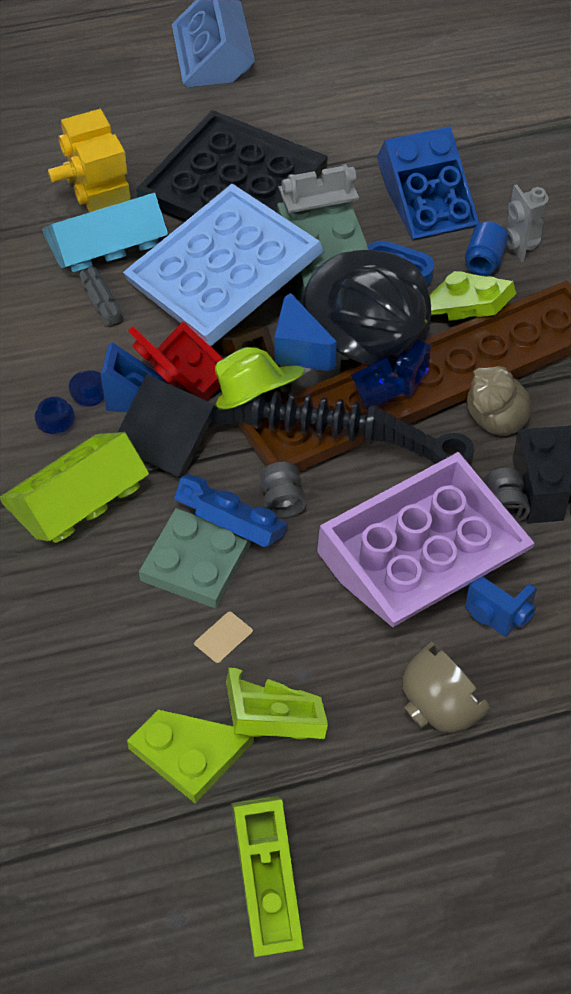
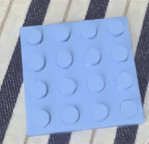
(223, 263)

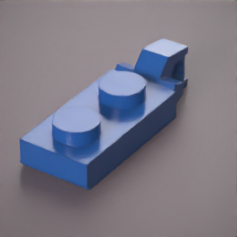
(229, 512)

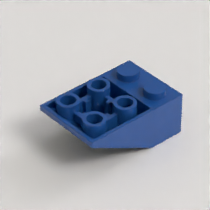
(427, 183)

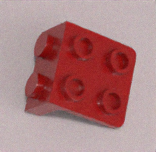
(182, 360)

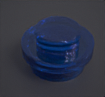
(87, 388)
(54, 415)

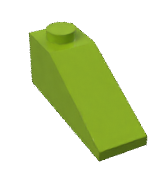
(267, 875)

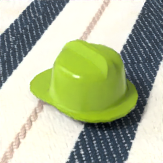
(249, 374)

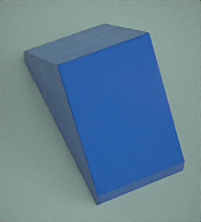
(302, 339)
(122, 378)

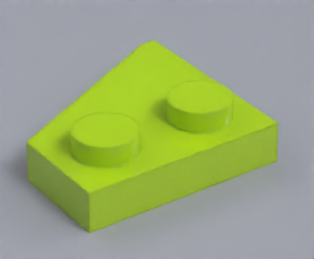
(471, 295)
(274, 709)
(188, 750)

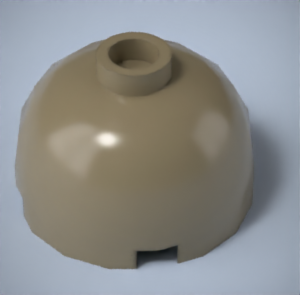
(440, 693)

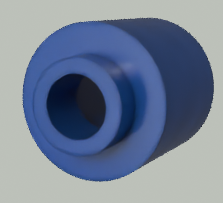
(486, 248)

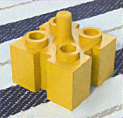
(93, 161)

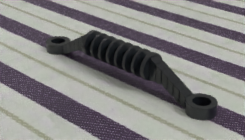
(375, 424)

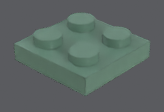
(194, 559)

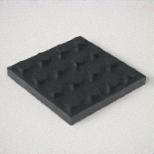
(223, 154)

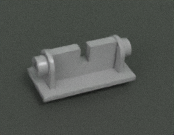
(307, 192)
(525, 220)

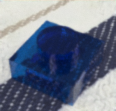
(413, 366)
(377, 383)

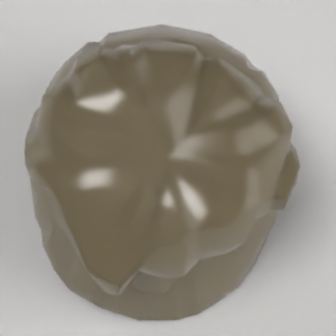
(498, 401)

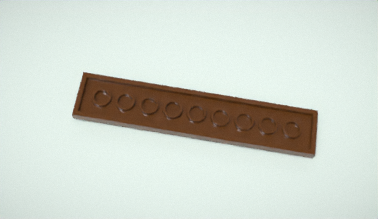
(517, 338)

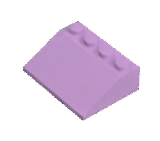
(421, 540)

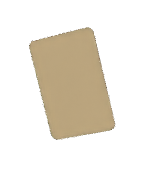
(223, 637)

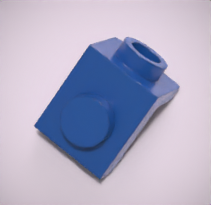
(497, 608)

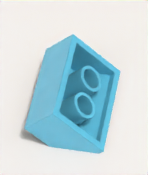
(106, 232)

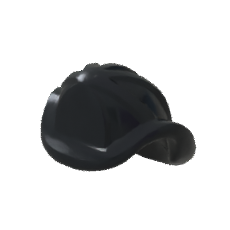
(370, 304)

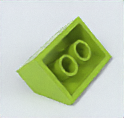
(76, 486)

